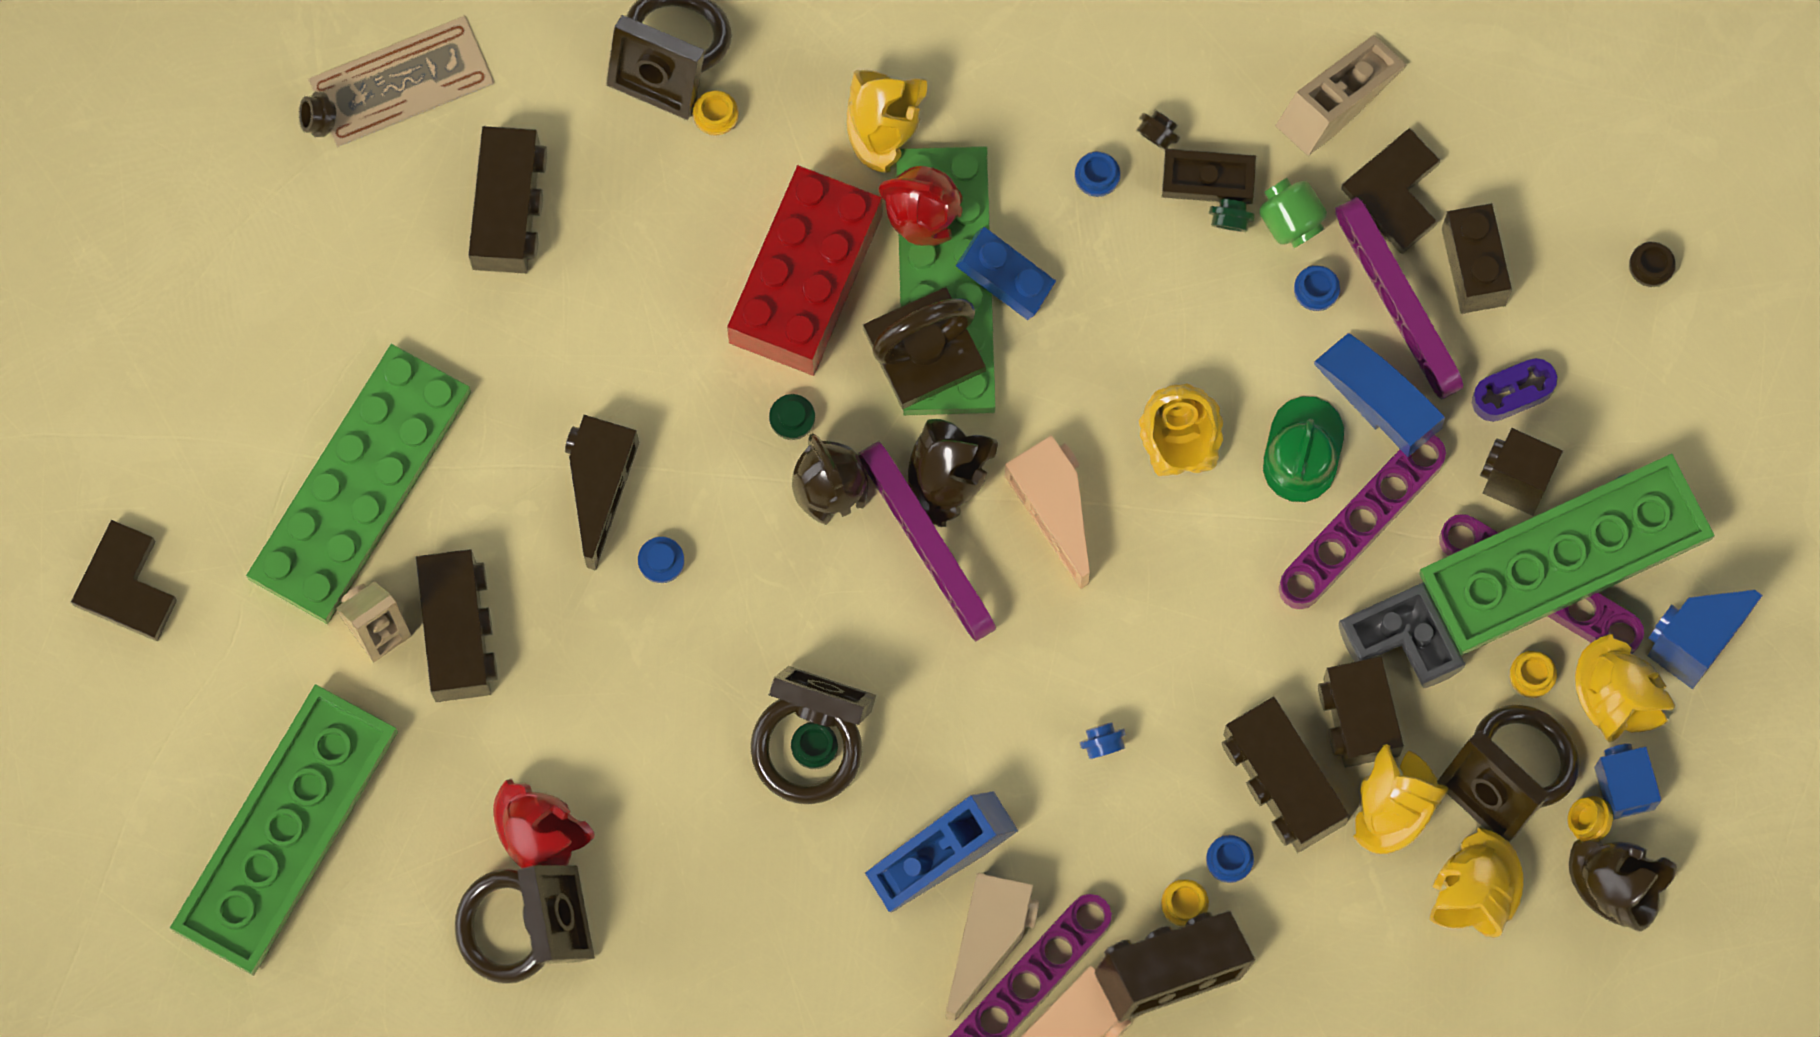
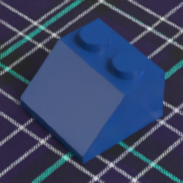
(1697, 633)

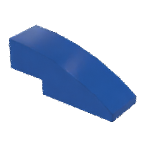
(1380, 393)

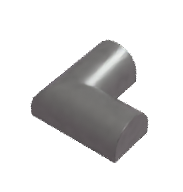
(1407, 621)

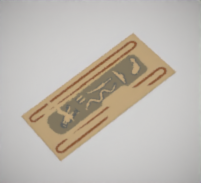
(403, 80)

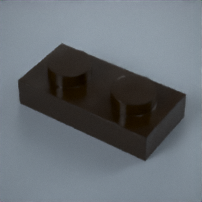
(1208, 176)

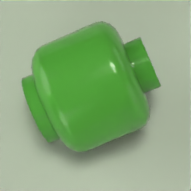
(1293, 212)

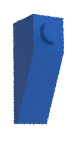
(942, 849)

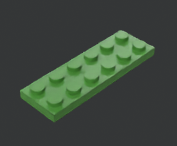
(934, 267)
(358, 483)
(1566, 554)
(284, 830)

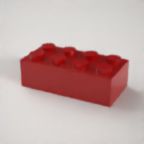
(805, 270)

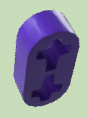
(1510, 380)

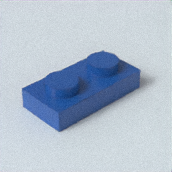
(1005, 273)

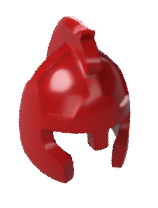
(922, 205)
(537, 826)

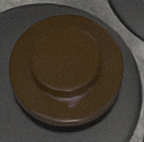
(317, 114)
(1158, 129)
(1652, 264)

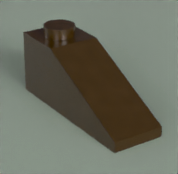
(599, 469)

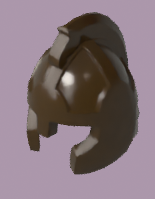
(947, 468)
(829, 479)
(1620, 881)

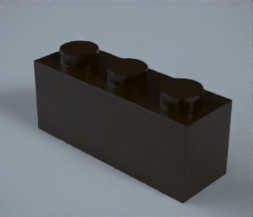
(506, 200)
(455, 625)
(1284, 775)
(1173, 964)

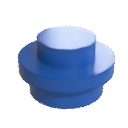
(1097, 174)
(1316, 288)
(661, 560)
(1103, 740)
(1229, 859)

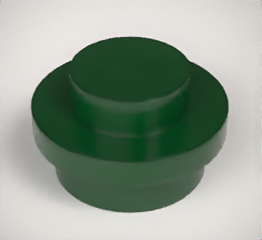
(1231, 215)
(792, 417)
(814, 745)

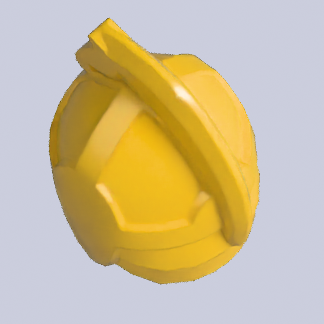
(882, 116)
(1620, 689)
(1396, 805)
(1481, 885)

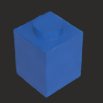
(1627, 780)

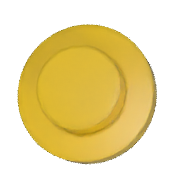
(715, 112)
(1533, 674)
(1590, 818)
(1184, 901)

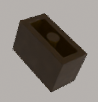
(1476, 258)
(1519, 470)
(1360, 711)

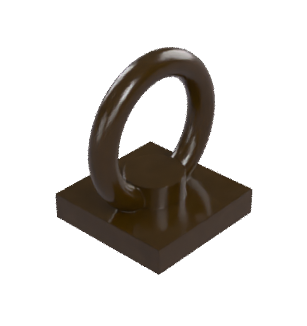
(662, 66)
(925, 346)
(821, 703)
(1496, 787)
(551, 913)

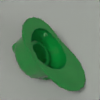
(1303, 449)

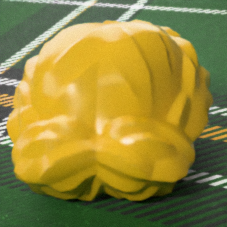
(1181, 430)

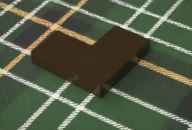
(1385, 188)
(112, 586)

